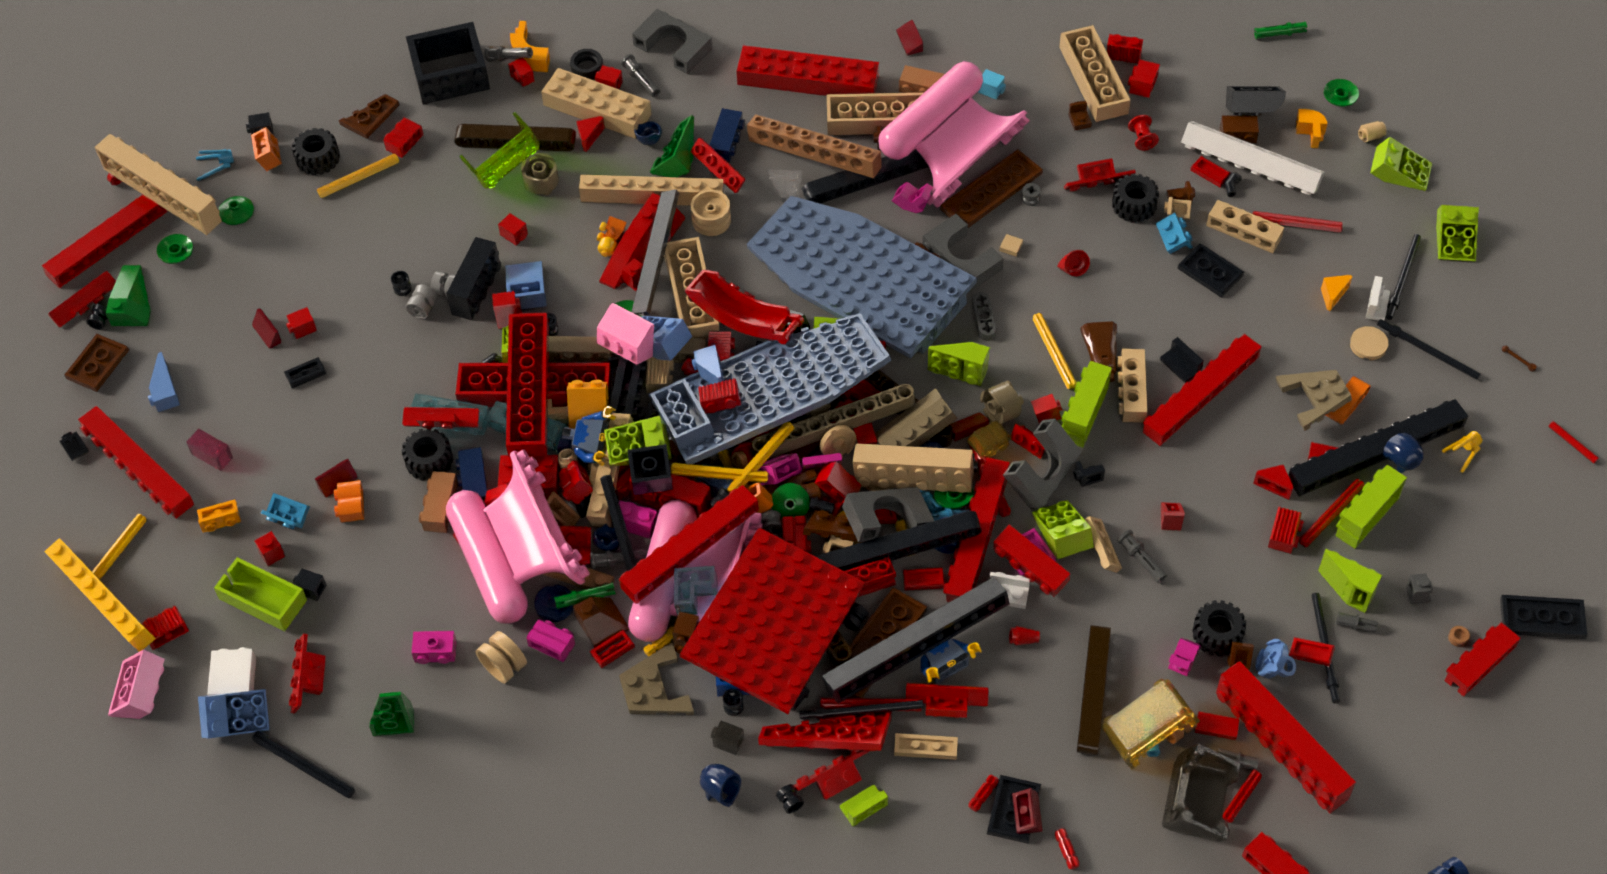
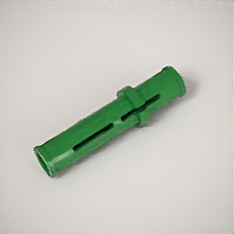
(1286, 29)
(577, 597)

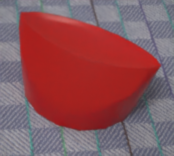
(1075, 263)

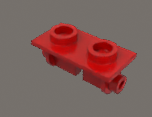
(1027, 440)

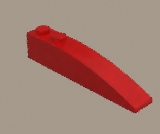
(636, 241)

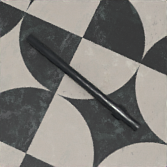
(1394, 301)
(1396, 331)
(1331, 681)
(821, 713)

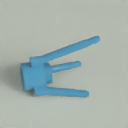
(224, 156)

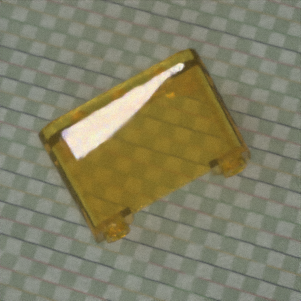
(1148, 721)

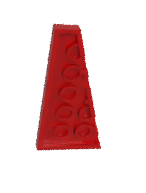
(831, 733)

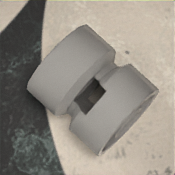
(441, 282)
(421, 301)

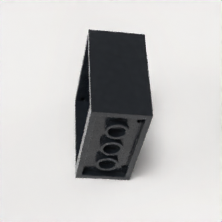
(442, 44)

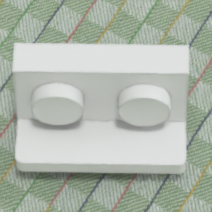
(1378, 300)
(1016, 587)

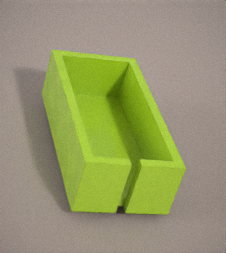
(1086, 402)
(1370, 506)
(260, 594)

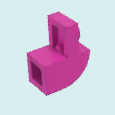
(911, 198)
(1184, 656)

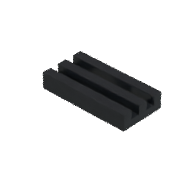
(305, 375)

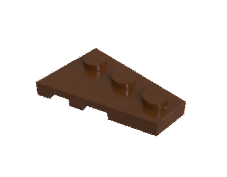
(370, 118)
(829, 524)

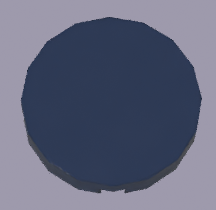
(546, 605)

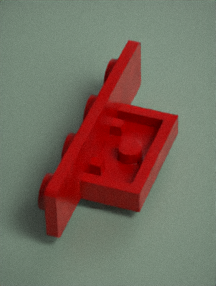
(718, 165)
(1096, 172)
(81, 300)
(440, 417)
(307, 674)
(947, 699)
(835, 776)

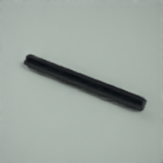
(618, 522)
(303, 764)

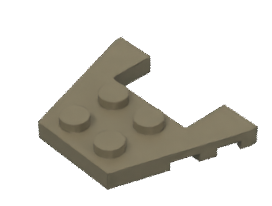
(1323, 389)
(645, 688)

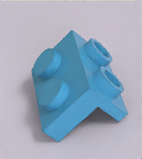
(1174, 233)
(287, 511)

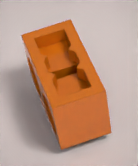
(266, 149)

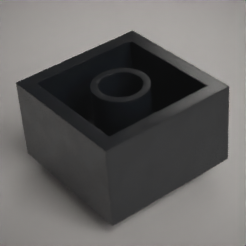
(650, 469)

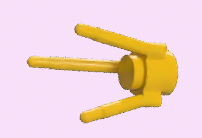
(1469, 442)

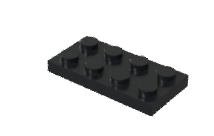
(1544, 616)

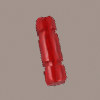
(983, 793)
(1067, 849)

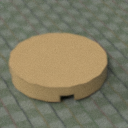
(1369, 343)
(838, 440)

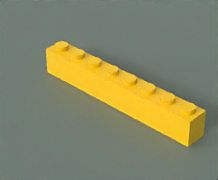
(100, 595)

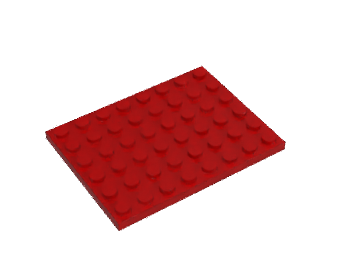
(772, 620)

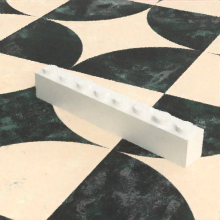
(1252, 157)

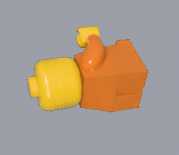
(614, 233)

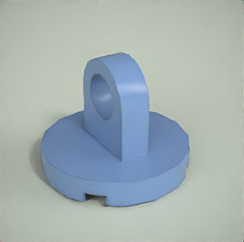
(1273, 658)

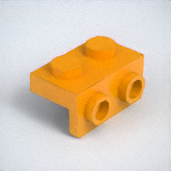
(218, 516)

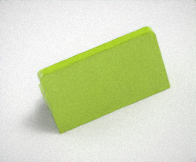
(864, 804)

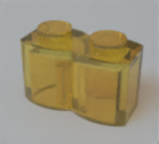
(989, 440)

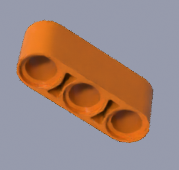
(1358, 391)

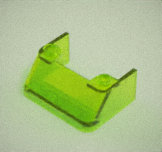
(505, 158)

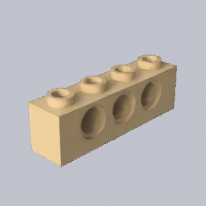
(1245, 226)
(1134, 360)

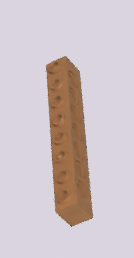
(814, 146)

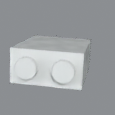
(231, 671)

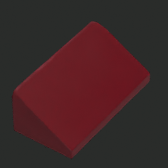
(910, 38)
(266, 329)
(968, 425)
(339, 473)
(1027, 811)

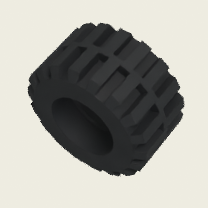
(312, 161)
(1132, 208)
(423, 442)
(1221, 614)

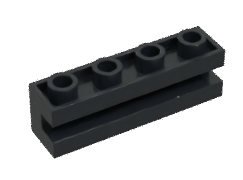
(627, 387)

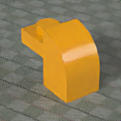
(1311, 123)

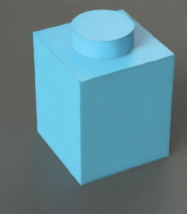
(992, 84)

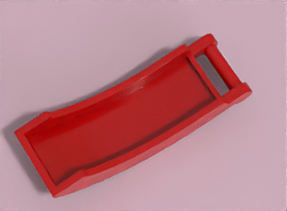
(741, 311)

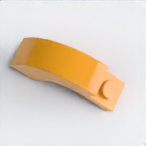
(541, 57)

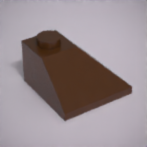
(599, 619)

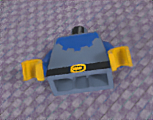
(589, 436)
(947, 659)

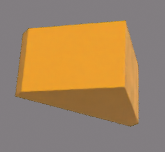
(1334, 288)

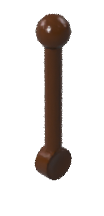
(1532, 367)

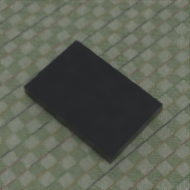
(1210, 270)
(1002, 817)

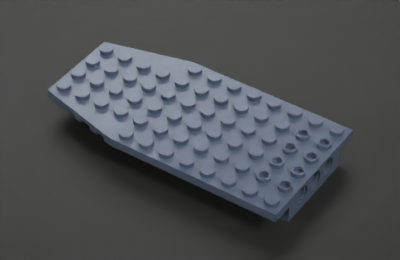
(863, 269)
(774, 386)

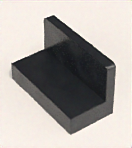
(1182, 360)

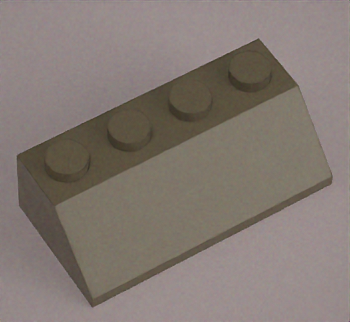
(918, 422)

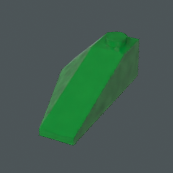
(677, 153)
(129, 300)
(392, 715)

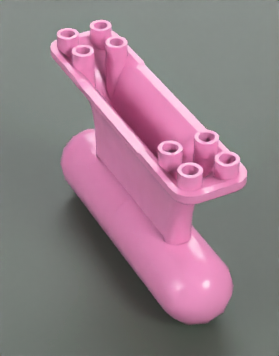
(949, 129)
(512, 540)
(651, 615)

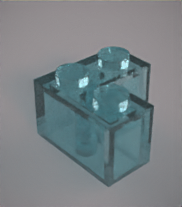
(690, 584)

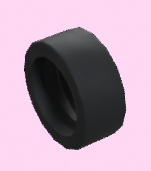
(586, 55)

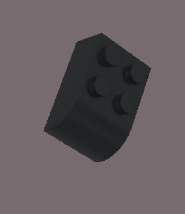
(1254, 99)

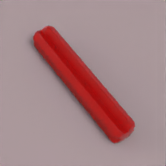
(1242, 796)

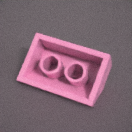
(626, 334)
(137, 686)

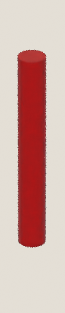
(1573, 442)

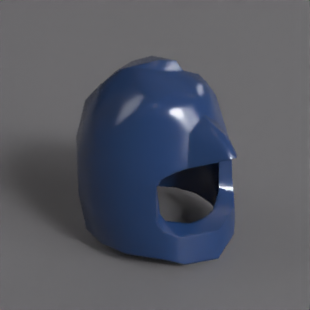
(1404, 452)
(719, 779)

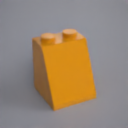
(586, 399)

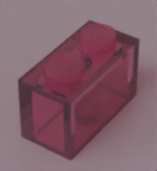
(209, 449)

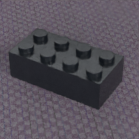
(473, 278)

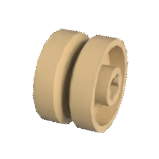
(710, 212)
(501, 657)

